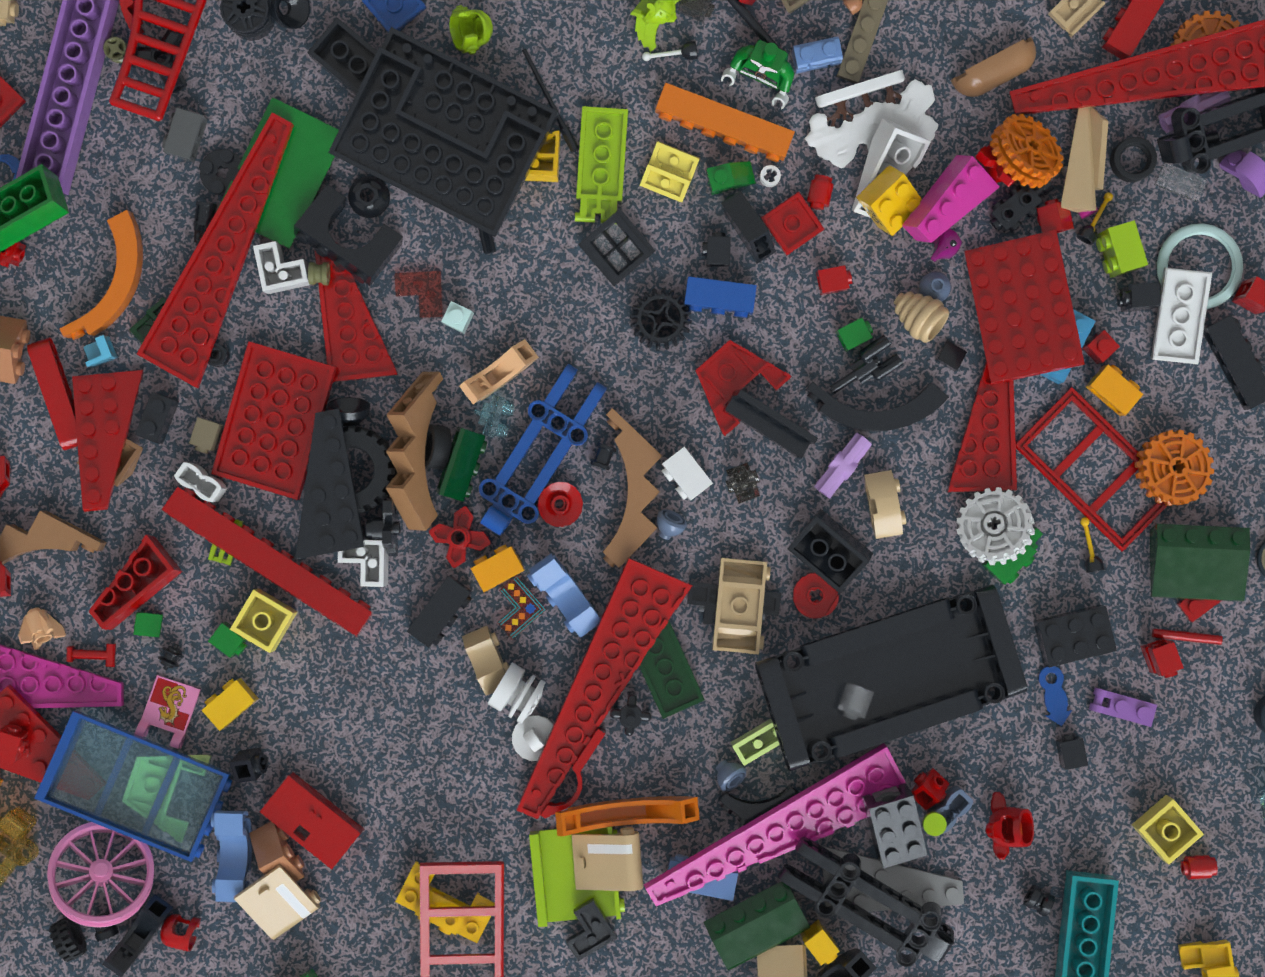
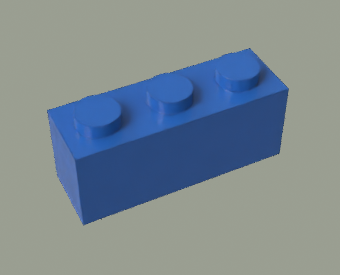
(720, 296)

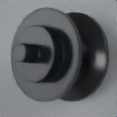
(171, 656)

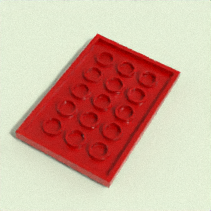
(1024, 307)
(273, 420)

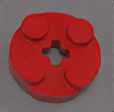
(802, 596)

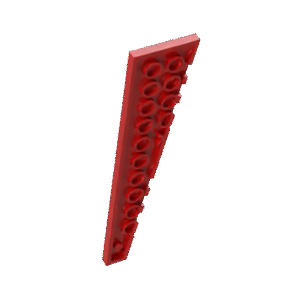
(1195, 67)
(625, 633)

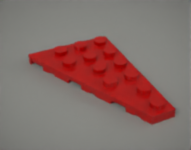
(41, 735)

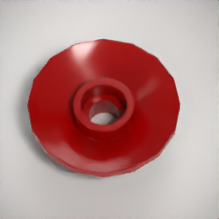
(567, 512)

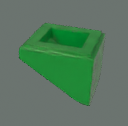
(148, 624)

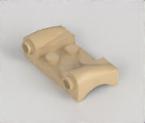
(740, 606)

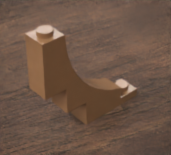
(407, 453)
(638, 460)
(46, 533)

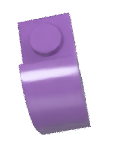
(1249, 170)

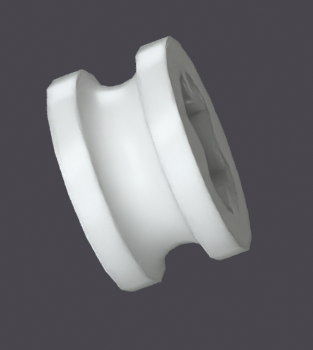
(763, 173)

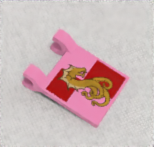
(169, 708)

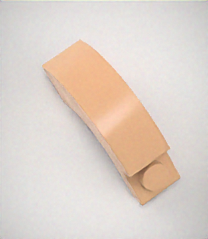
(499, 372)

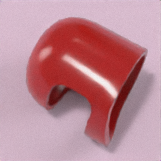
(173, 940)

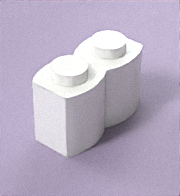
(205, 486)

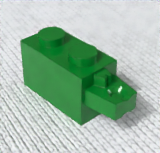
(1008, 571)

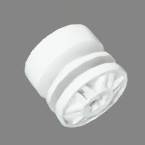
(517, 693)

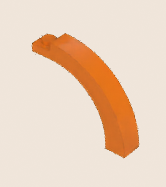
(124, 283)
(627, 812)

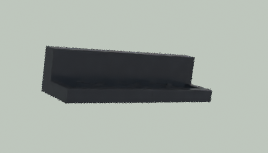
(769, 423)

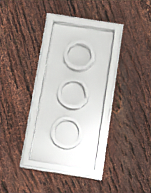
(1181, 315)

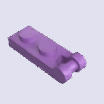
(1123, 707)

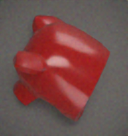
(1008, 826)

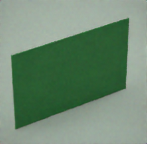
(299, 173)

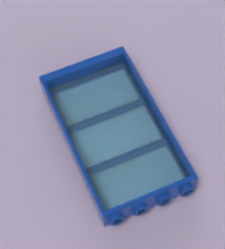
(134, 786)

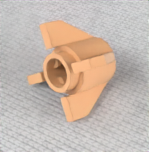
(39, 627)

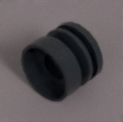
(251, 25)

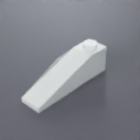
(893, 147)

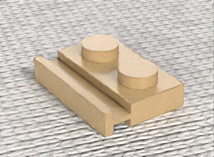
(1074, 14)

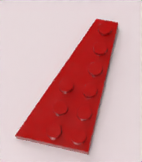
(349, 329)
(103, 420)

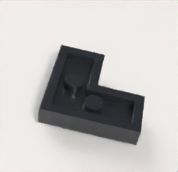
(596, 930)

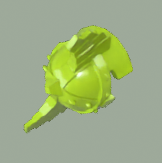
(649, 17)

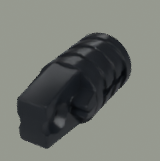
(203, 215)

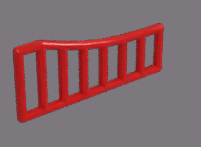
(172, 73)

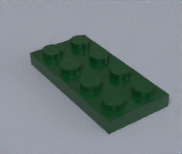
(670, 675)

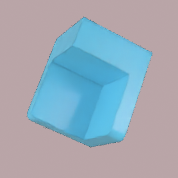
(100, 351)

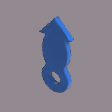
(1054, 696)

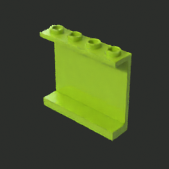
(555, 879)

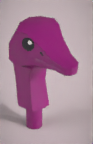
(946, 245)

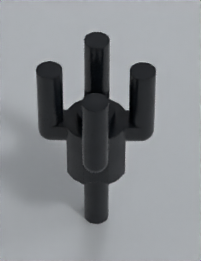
(869, 365)
(630, 714)

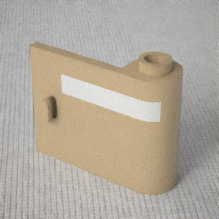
(608, 861)
(277, 902)

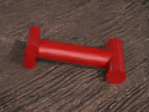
(108, 654)

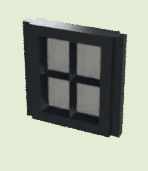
(616, 247)

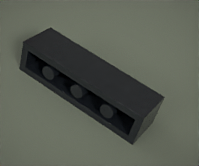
(1237, 361)

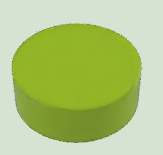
(934, 823)

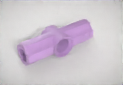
(1198, 102)
(843, 465)

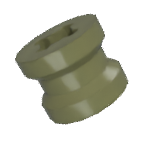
(113, 46)
(319, 273)

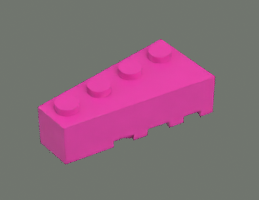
(950, 198)

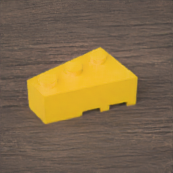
(547, 162)

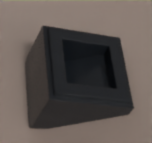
(951, 356)

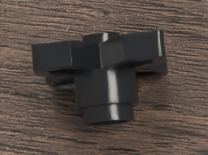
(385, 528)

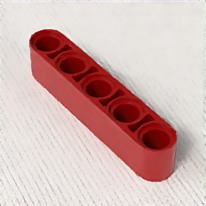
(55, 390)

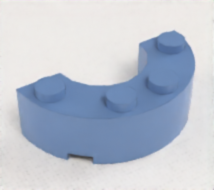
(563, 591)
(234, 853)

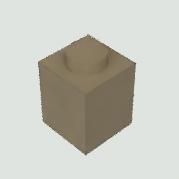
(206, 435)

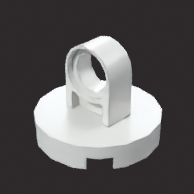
(531, 736)

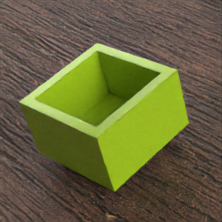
(1121, 249)

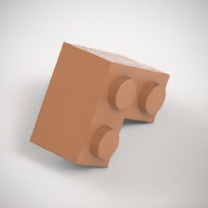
(12, 340)
(272, 849)

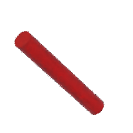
(1187, 636)

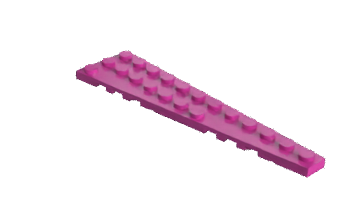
(809, 814)

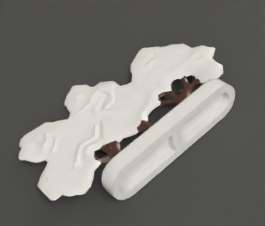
(841, 143)

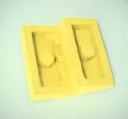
(669, 171)

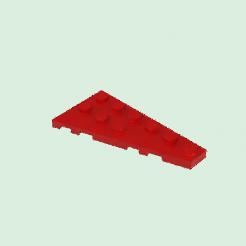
(988, 442)

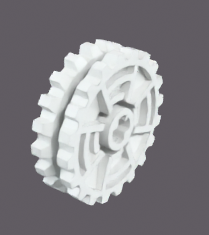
(978, 523)

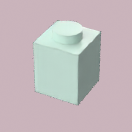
(457, 317)

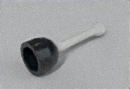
(688, 51)

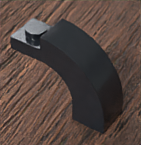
(138, 936)
(849, 964)

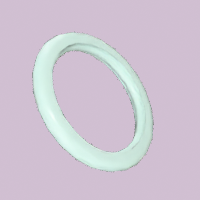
(1221, 236)

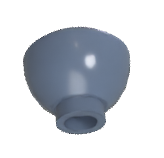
(935, 285)
(670, 524)
(729, 775)

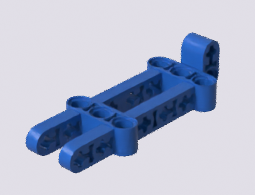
(498, 515)

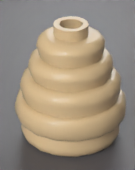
(921, 315)

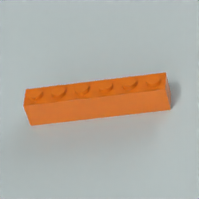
(724, 122)

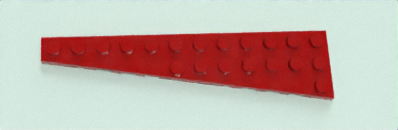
(197, 305)

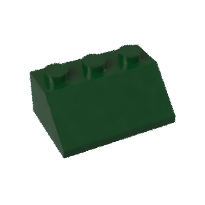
(461, 464)

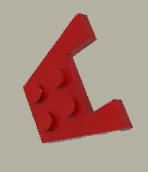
(730, 371)

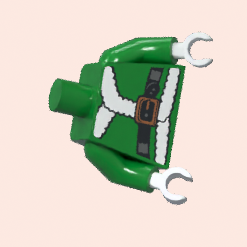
(764, 64)

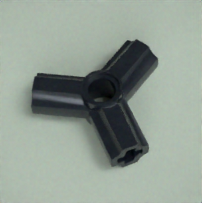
(152, 54)

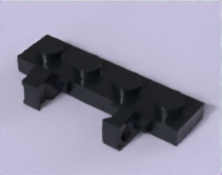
(706, 598)

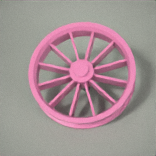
(100, 874)

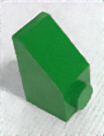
(730, 176)

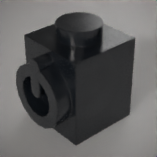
(248, 765)

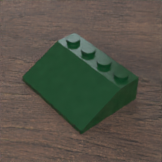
(1199, 562)

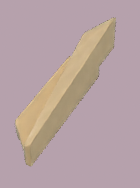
(1086, 161)

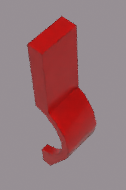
(584, 756)

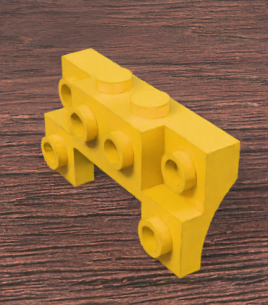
(468, 926)
(1212, 958)

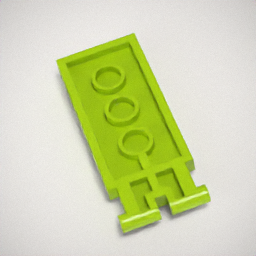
(601, 162)

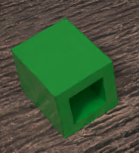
(854, 334)
(228, 641)

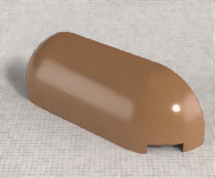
(996, 69)

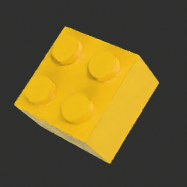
(889, 199)

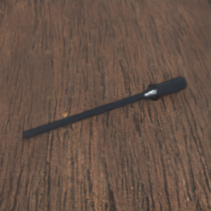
(564, 129)

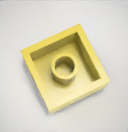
(263, 620)
(1167, 829)

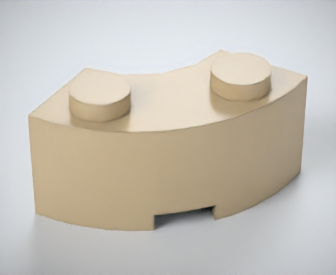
(884, 504)
(485, 658)

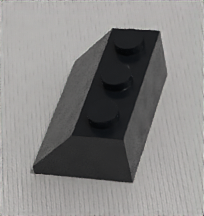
(830, 551)

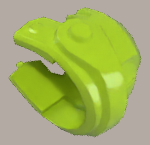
(469, 29)

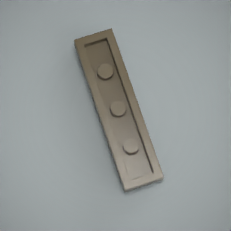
(861, 40)

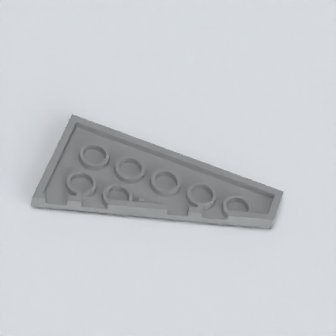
(910, 882)

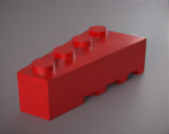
(139, 580)

